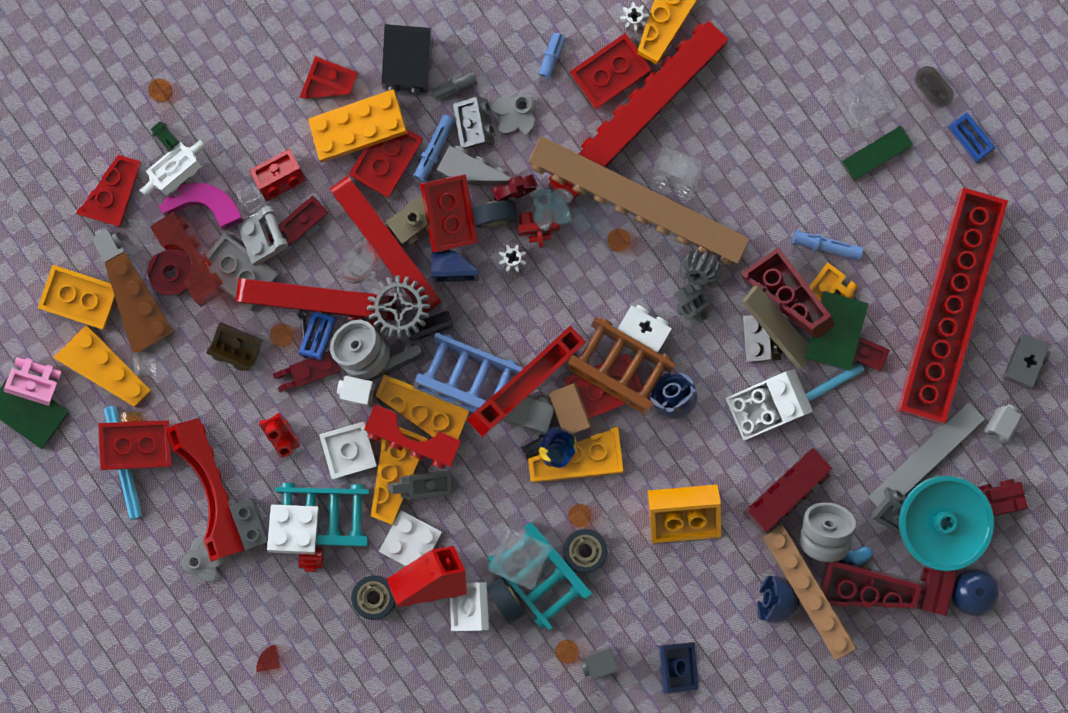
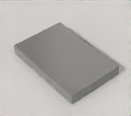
(233, 263)

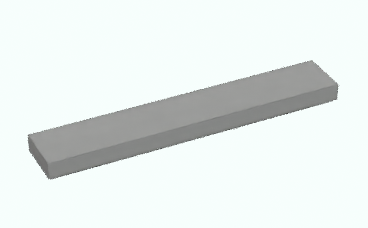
(930, 453)

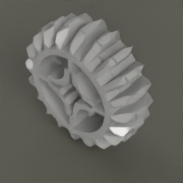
(383, 307)

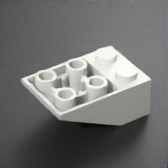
(769, 404)

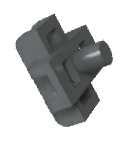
(690, 306)

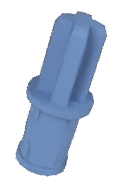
(551, 56)

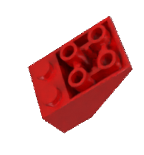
(429, 578)

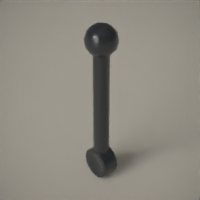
(303, 315)

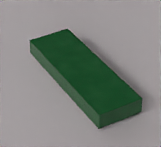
(877, 153)

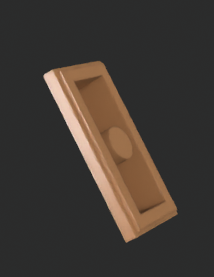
(570, 409)

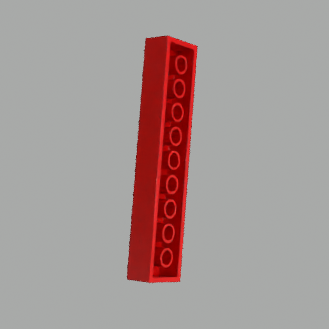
(952, 306)

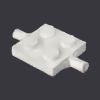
(173, 168)

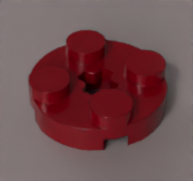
(517, 188)
(158, 277)

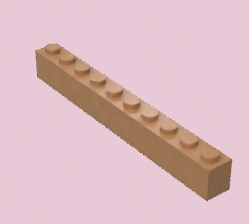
(638, 201)

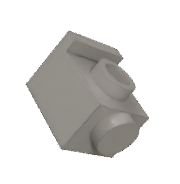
(107, 244)

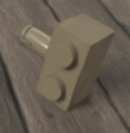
(409, 222)

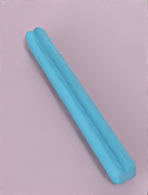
(126, 476)

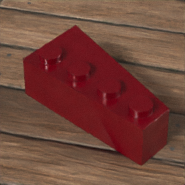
(789, 292)
(788, 490)
(860, 586)

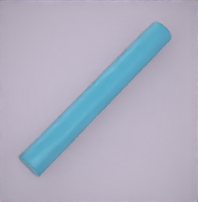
(834, 382)

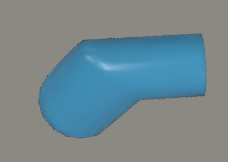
(859, 556)

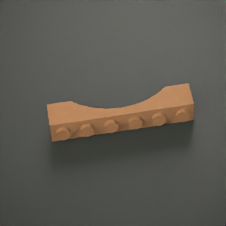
(809, 593)

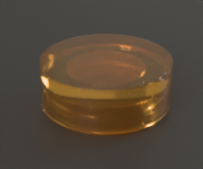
(160, 90)
(618, 240)
(281, 335)
(130, 417)
(579, 515)
(566, 651)

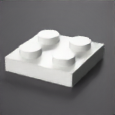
(348, 450)
(293, 529)
(409, 539)
(470, 610)

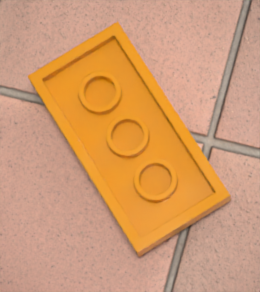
(357, 126)

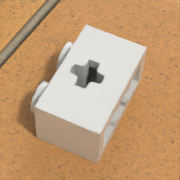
(658, 327)
(356, 391)

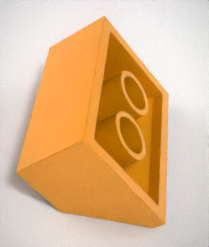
(684, 513)

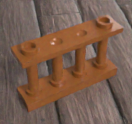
(600, 377)

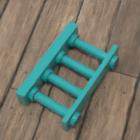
(333, 535)
(561, 572)

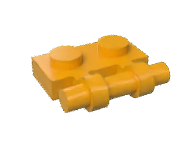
(830, 280)

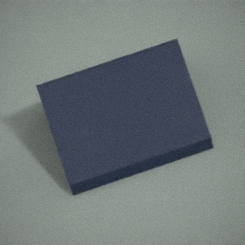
(678, 667)

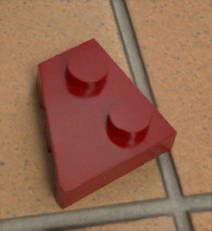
(328, 80)

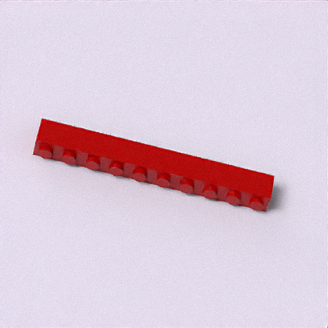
(651, 99)

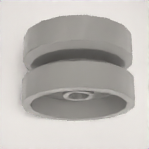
(360, 349)
(827, 532)

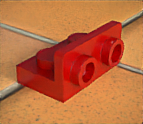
(277, 175)

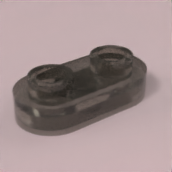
(935, 86)

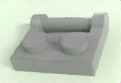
(256, 238)

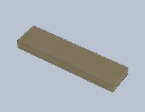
(776, 326)

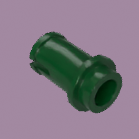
(164, 135)

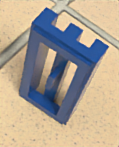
(965, 143)
(325, 340)

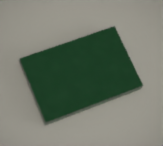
(840, 342)
(30, 418)

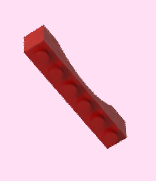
(526, 381)
(190, 443)

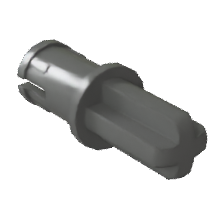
(454, 86)

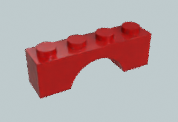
(384, 425)

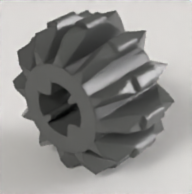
(700, 268)

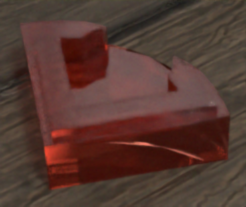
(268, 659)

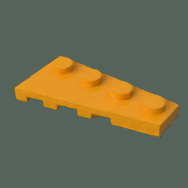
(98, 363)
(422, 409)

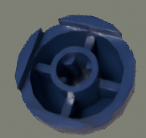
(674, 395)
(975, 592)
(778, 600)

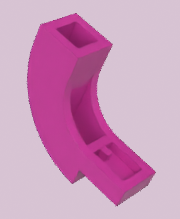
(204, 195)

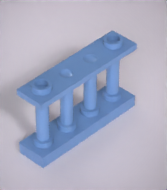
(449, 391)

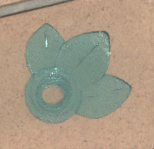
(554, 210)

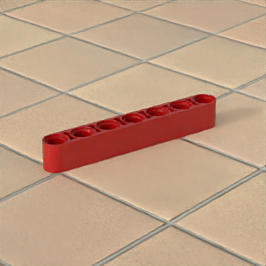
(382, 240)
(309, 298)

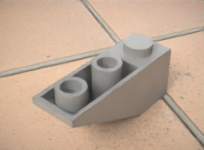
(477, 170)

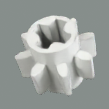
(640, 17)
(515, 264)

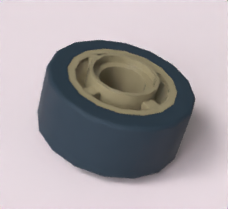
(495, 214)
(598, 547)
(360, 598)
(505, 600)

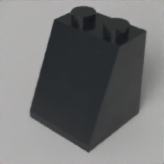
(407, 58)

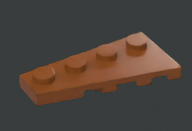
(137, 307)

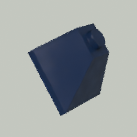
(451, 267)

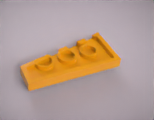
(662, 26)
(594, 457)
(391, 467)

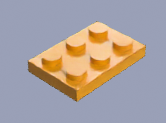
(77, 297)

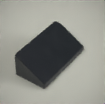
(433, 325)

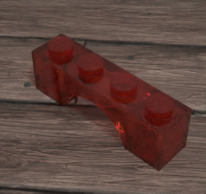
(201, 281)

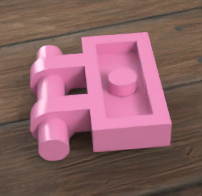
(32, 386)

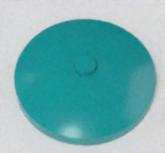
(946, 523)

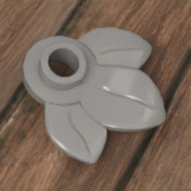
(512, 116)
(205, 569)

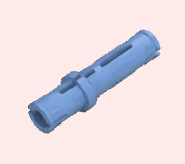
(437, 141)
(820, 243)

